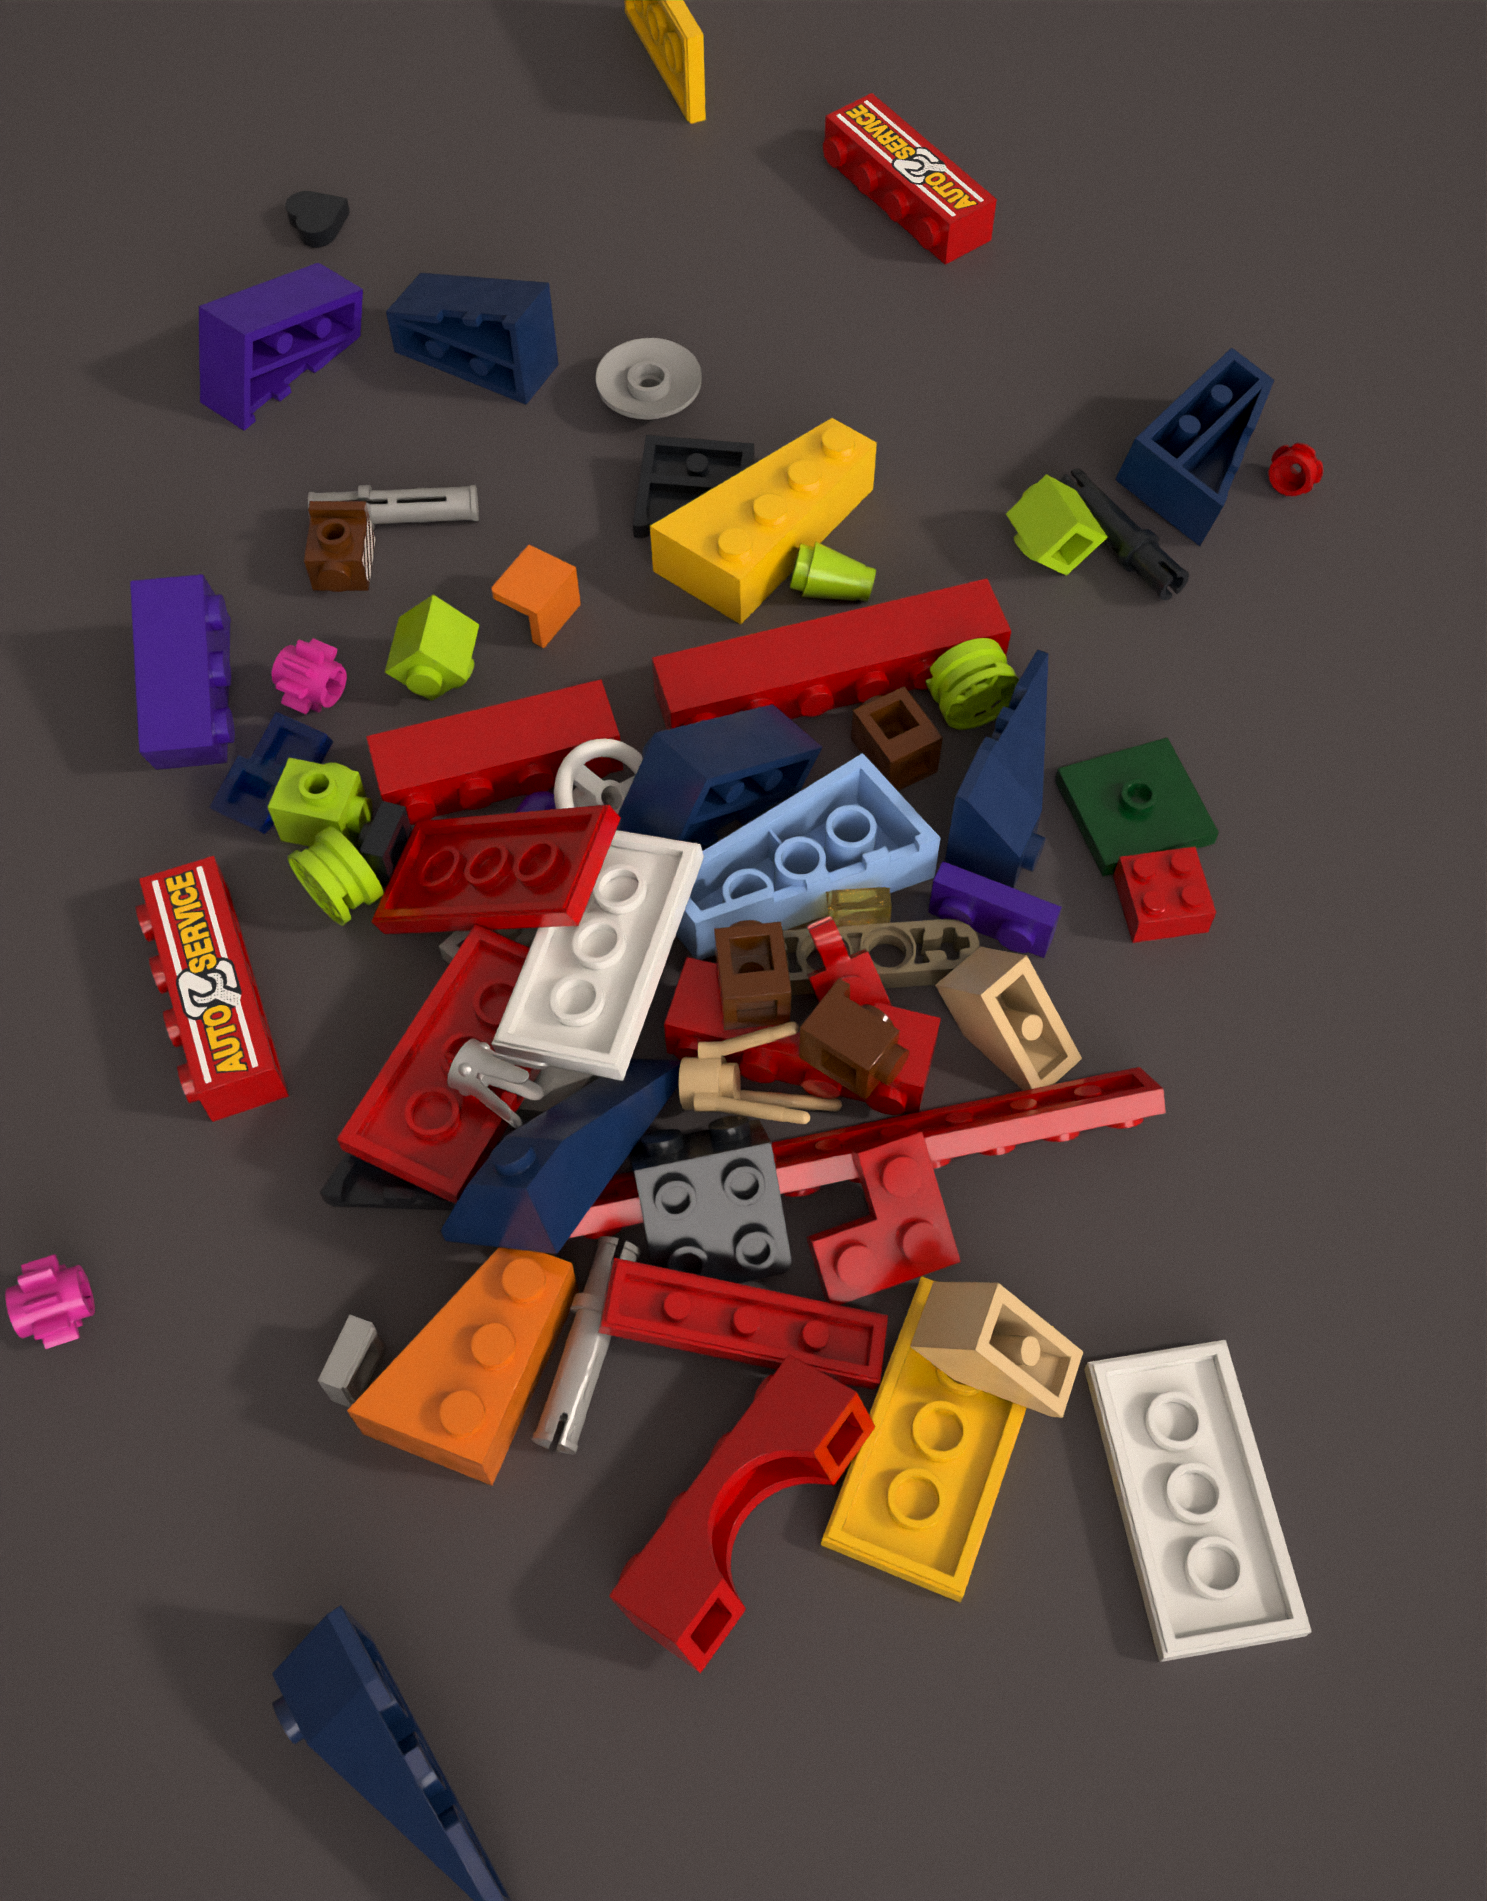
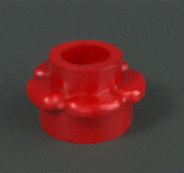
(1286, 478)

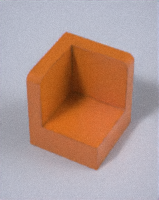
(542, 590)

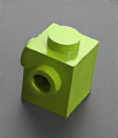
(1055, 525)
(432, 648)
(318, 797)

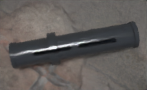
(1135, 547)

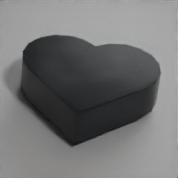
(317, 216)

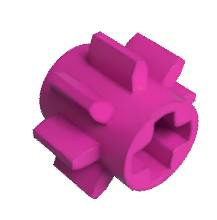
(309, 676)
(49, 1301)

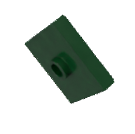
(1135, 803)

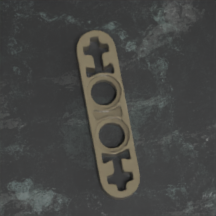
(899, 934)

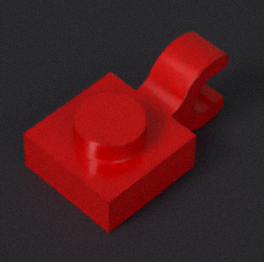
(854, 969)

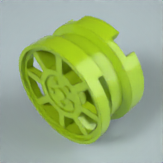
(971, 681)
(335, 875)

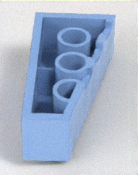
(825, 838)

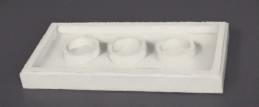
(594, 982)
(1195, 1501)

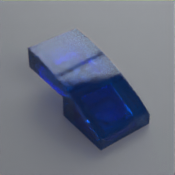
(253, 780)

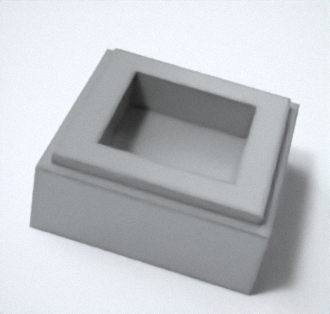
(352, 1361)

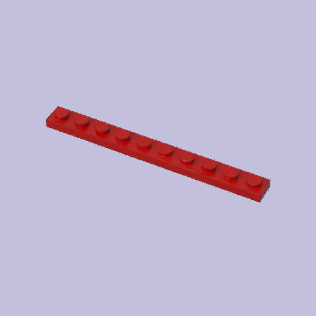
(978, 1126)

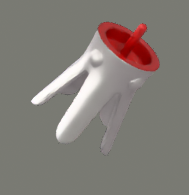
(479, 1066)

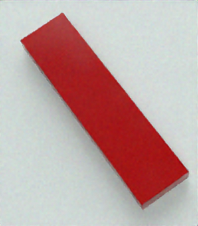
(742, 1322)

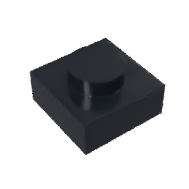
(384, 840)

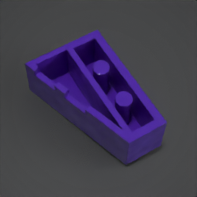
(270, 336)
(181, 671)

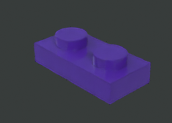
(994, 909)

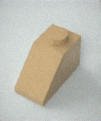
(1009, 1017)
(997, 1345)

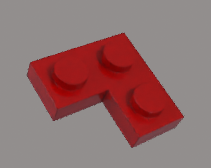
(905, 1227)

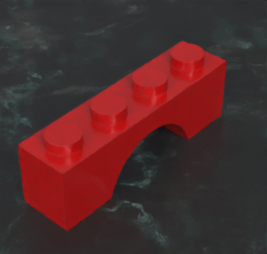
(698, 1017)
(791, 1435)

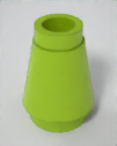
(830, 575)

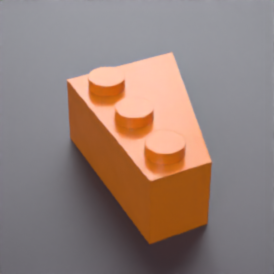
(473, 1366)

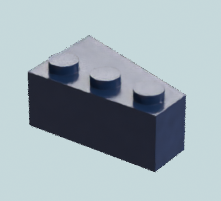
(479, 330)
(1197, 445)
(716, 773)

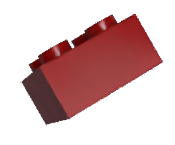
(1164, 894)

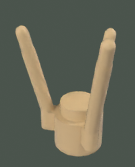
(715, 1086)

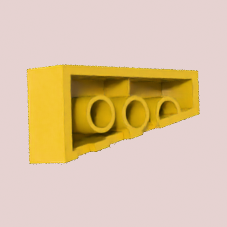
(747, 531)

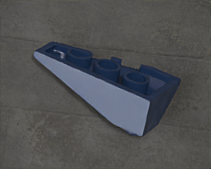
(1003, 789)
(560, 1162)
(360, 1724)

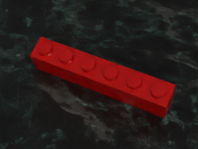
(828, 658)

